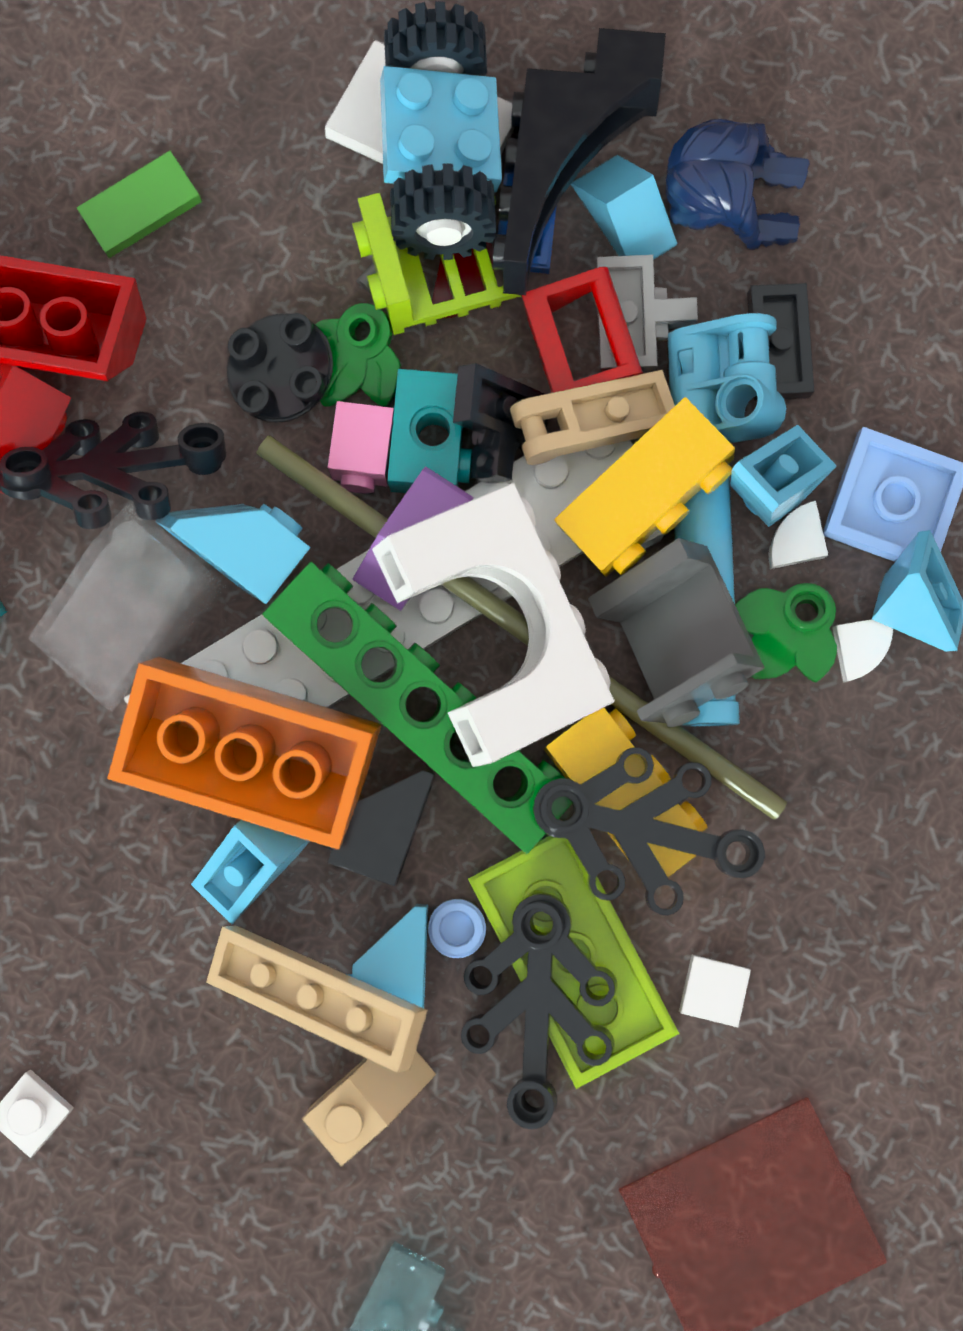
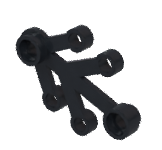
(35, 472)
(636, 827)
(539, 999)

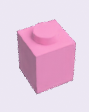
(361, 446)

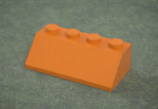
(243, 751)

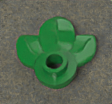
(363, 363)
(784, 638)

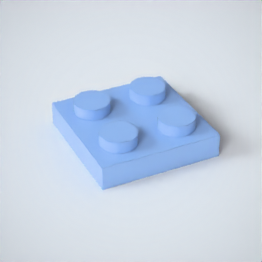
(893, 494)

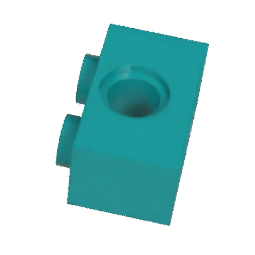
(422, 401)

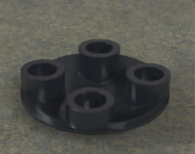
(279, 367)

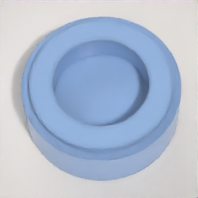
(457, 928)

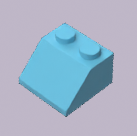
(242, 542)

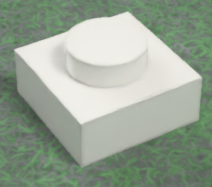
(32, 1113)

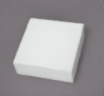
(714, 990)

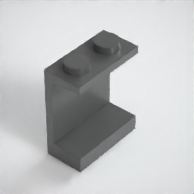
(680, 631)

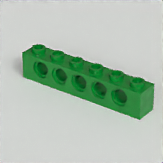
(296, 617)

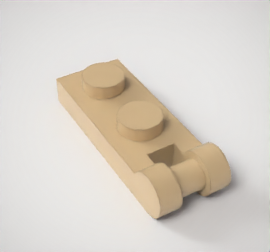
(592, 415)

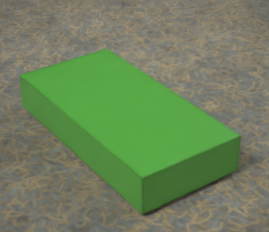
(139, 204)

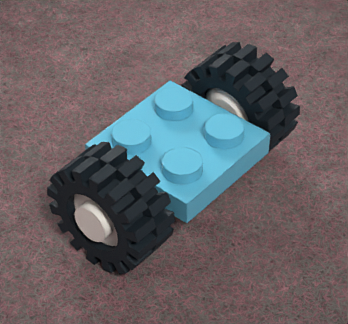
(439, 132)

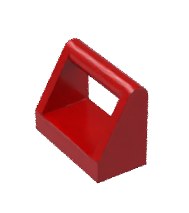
(547, 299)

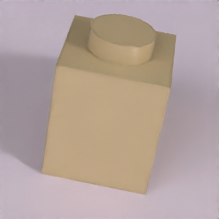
(364, 1105)

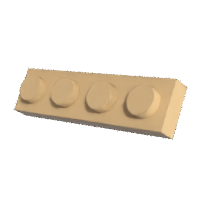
(317, 998)

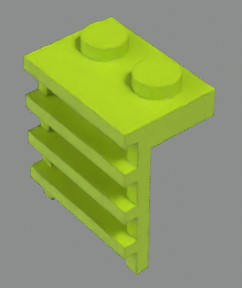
(400, 279)

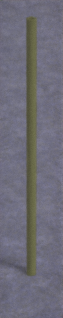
(516, 625)

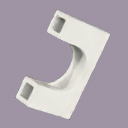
(499, 542)

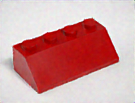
(68, 319)

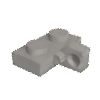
(644, 309)

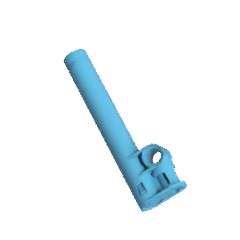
(719, 371)

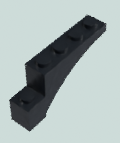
(561, 128)

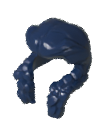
(714, 179)

